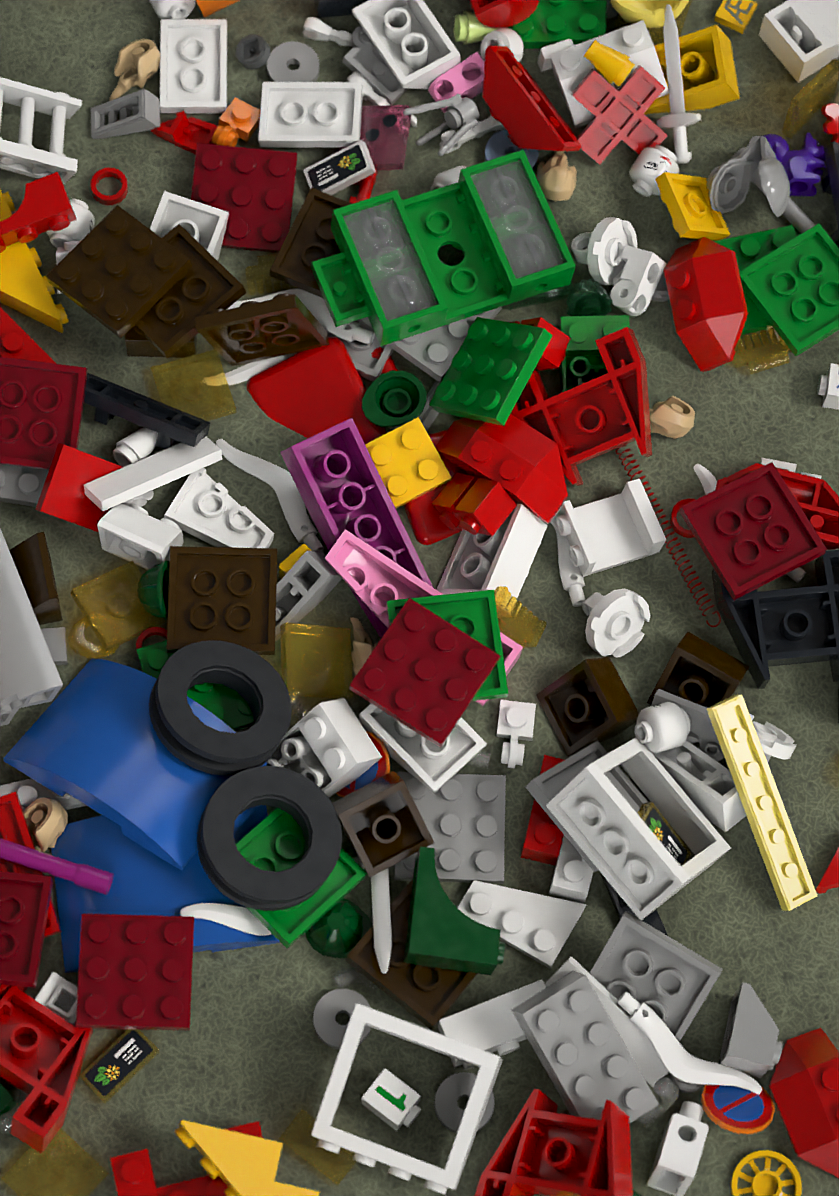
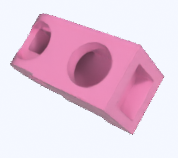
(462, 79)

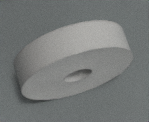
(297, 54)
(328, 1008)
(446, 1100)

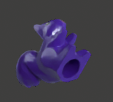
(800, 165)

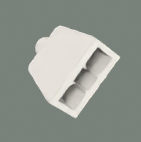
(679, 1151)

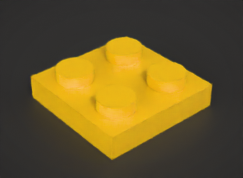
(690, 207)
(408, 462)

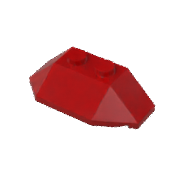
(522, 105)
(706, 301)
(514, 456)
(813, 495)
(808, 1098)

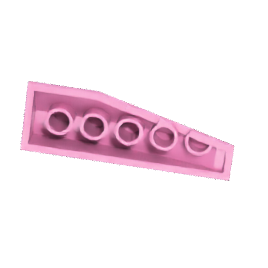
(381, 579)

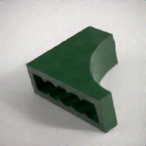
(440, 932)

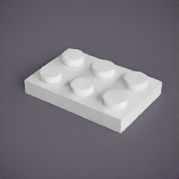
(193, 66)
(310, 114)

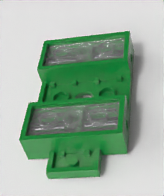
(392, 247)

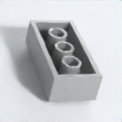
(583, 1050)

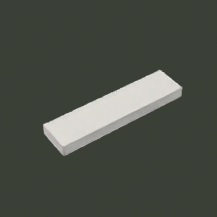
(151, 473)
(631, 1034)

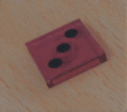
(385, 134)

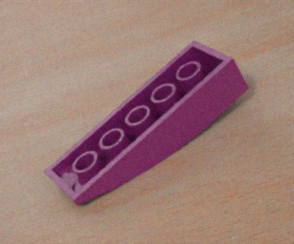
(348, 494)

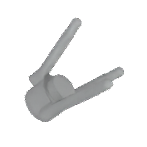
(460, 115)

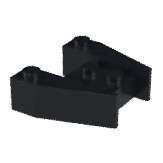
(785, 623)

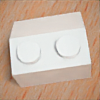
(199, 220)
(137, 536)

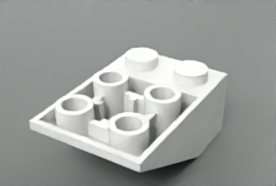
(803, 35)
(327, 747)

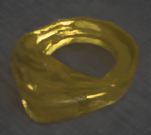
(85, 648)

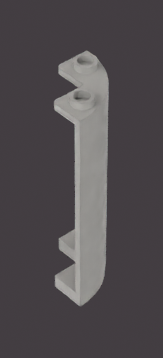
(26, 663)

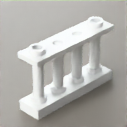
(22, 156)

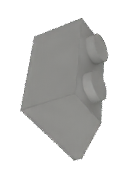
(750, 1035)

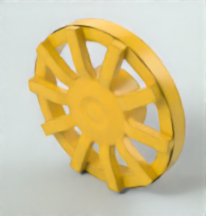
(766, 1181)

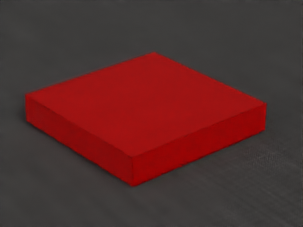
(64, 489)

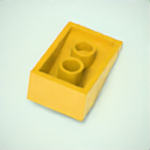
(706, 71)

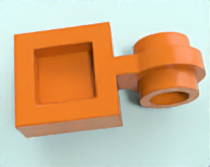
(236, 122)

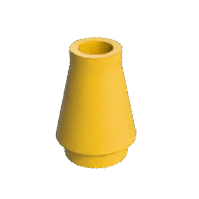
(609, 62)

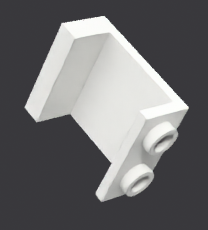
(611, 530)

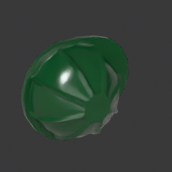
(394, 399)
(154, 590)
(339, 930)

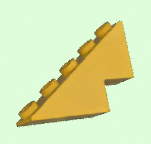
(22, 283)
(240, 1160)

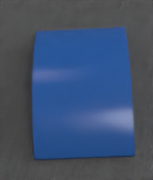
(107, 755)
(142, 885)

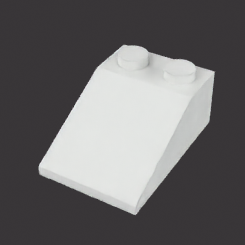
(419, 756)

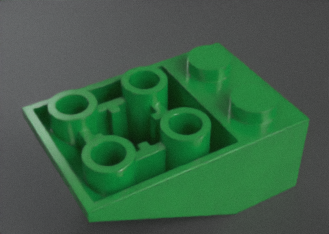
(582, 356)

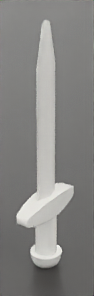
(678, 118)
(381, 917)

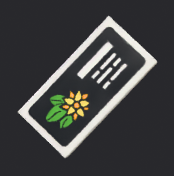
(341, 169)

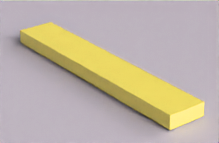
(762, 802)

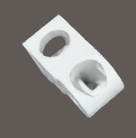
(637, 281)

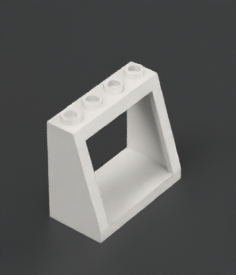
(622, 842)
(401, 1164)

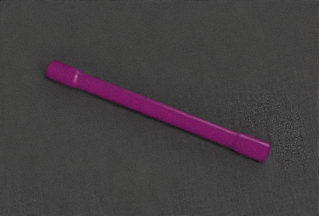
(79, 874)

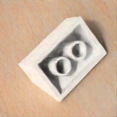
(408, 40)
(571, 66)
(501, 560)

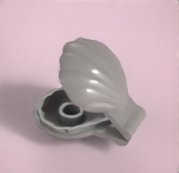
(731, 180)

